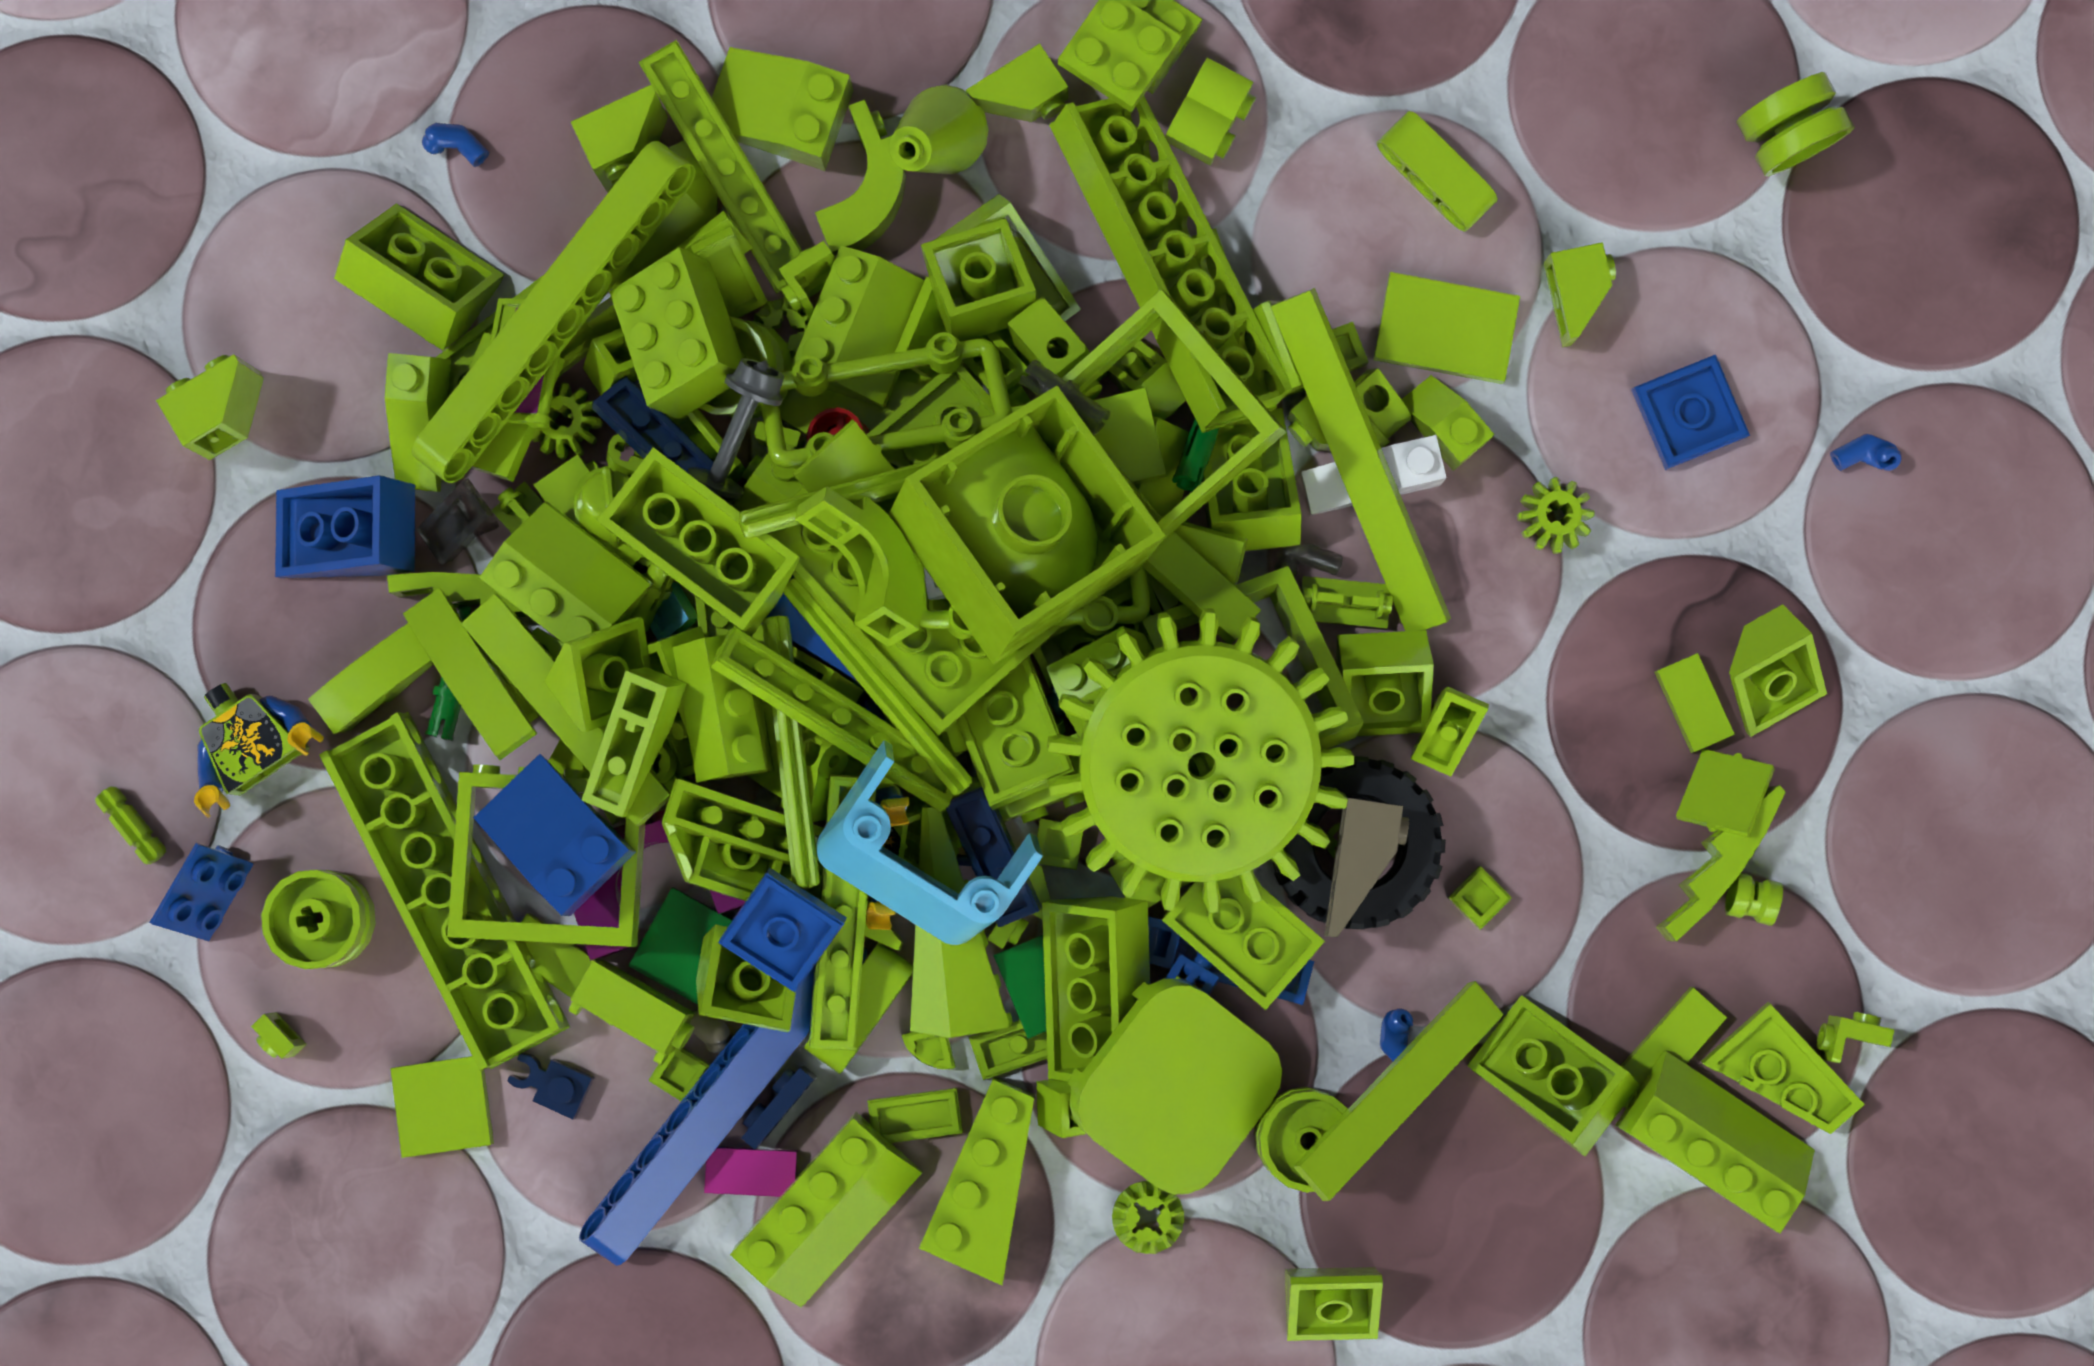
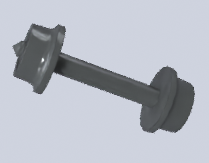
(757, 384)

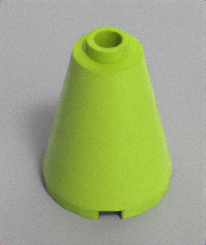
(939, 132)

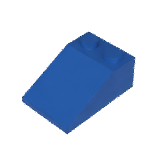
(346, 529)
(553, 836)

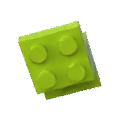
(1129, 46)

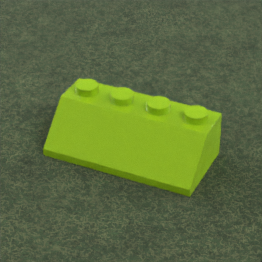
(699, 542)
(1091, 968)
(1719, 1141)
(826, 1211)

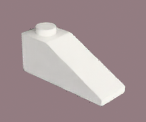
(1413, 465)

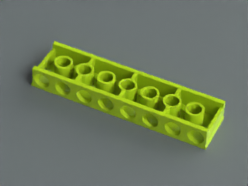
(1157, 252)
(409, 833)

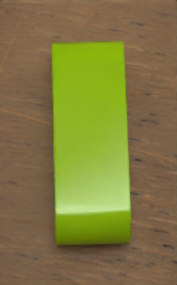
(1437, 171)
(881, 981)

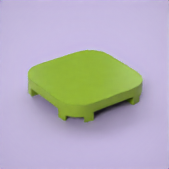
(1175, 1086)

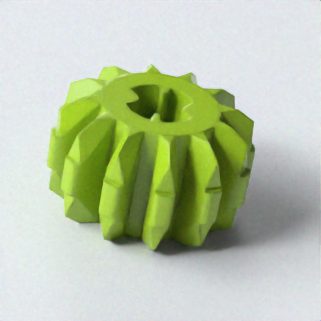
(572, 436)
(1555, 531)

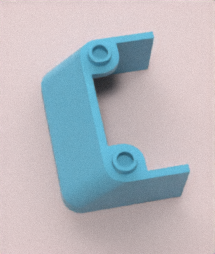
(855, 852)

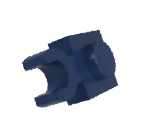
(558, 1087)

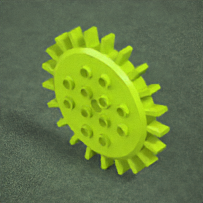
(1148, 698)

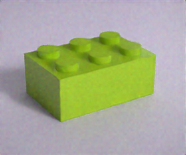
(677, 332)

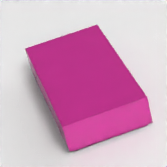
(750, 1171)

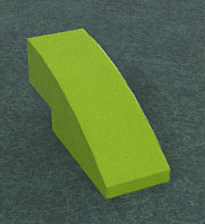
(371, 680)

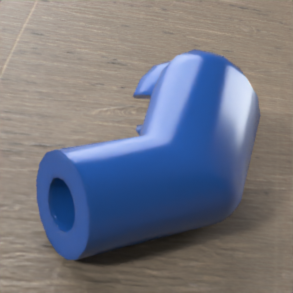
(454, 136)
(1868, 450)
(1395, 1032)

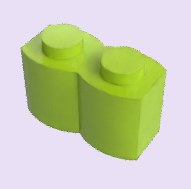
(1210, 111)

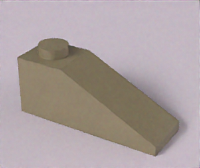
(1364, 849)

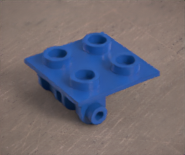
(202, 892)

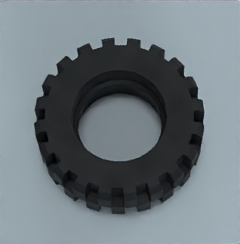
(1415, 862)

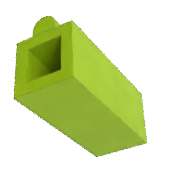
(633, 1008)

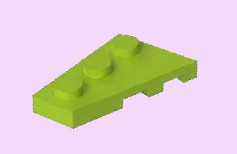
(1784, 1068)

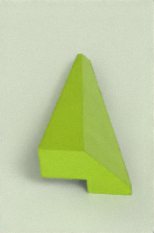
(951, 983)

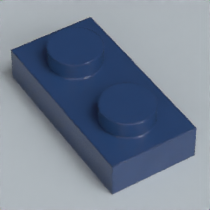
(765, 1119)

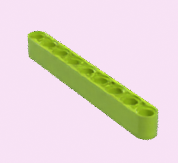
(553, 311)

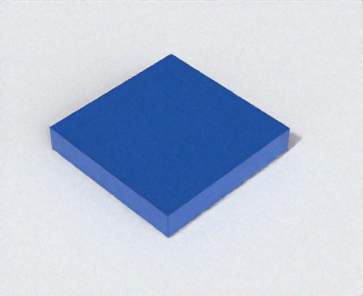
(1690, 412)
(782, 930)

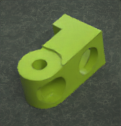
(821, 761)

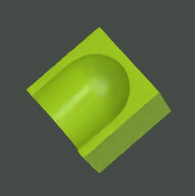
(1025, 524)

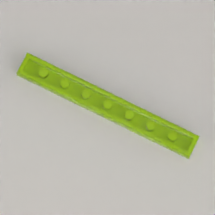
(1360, 461)

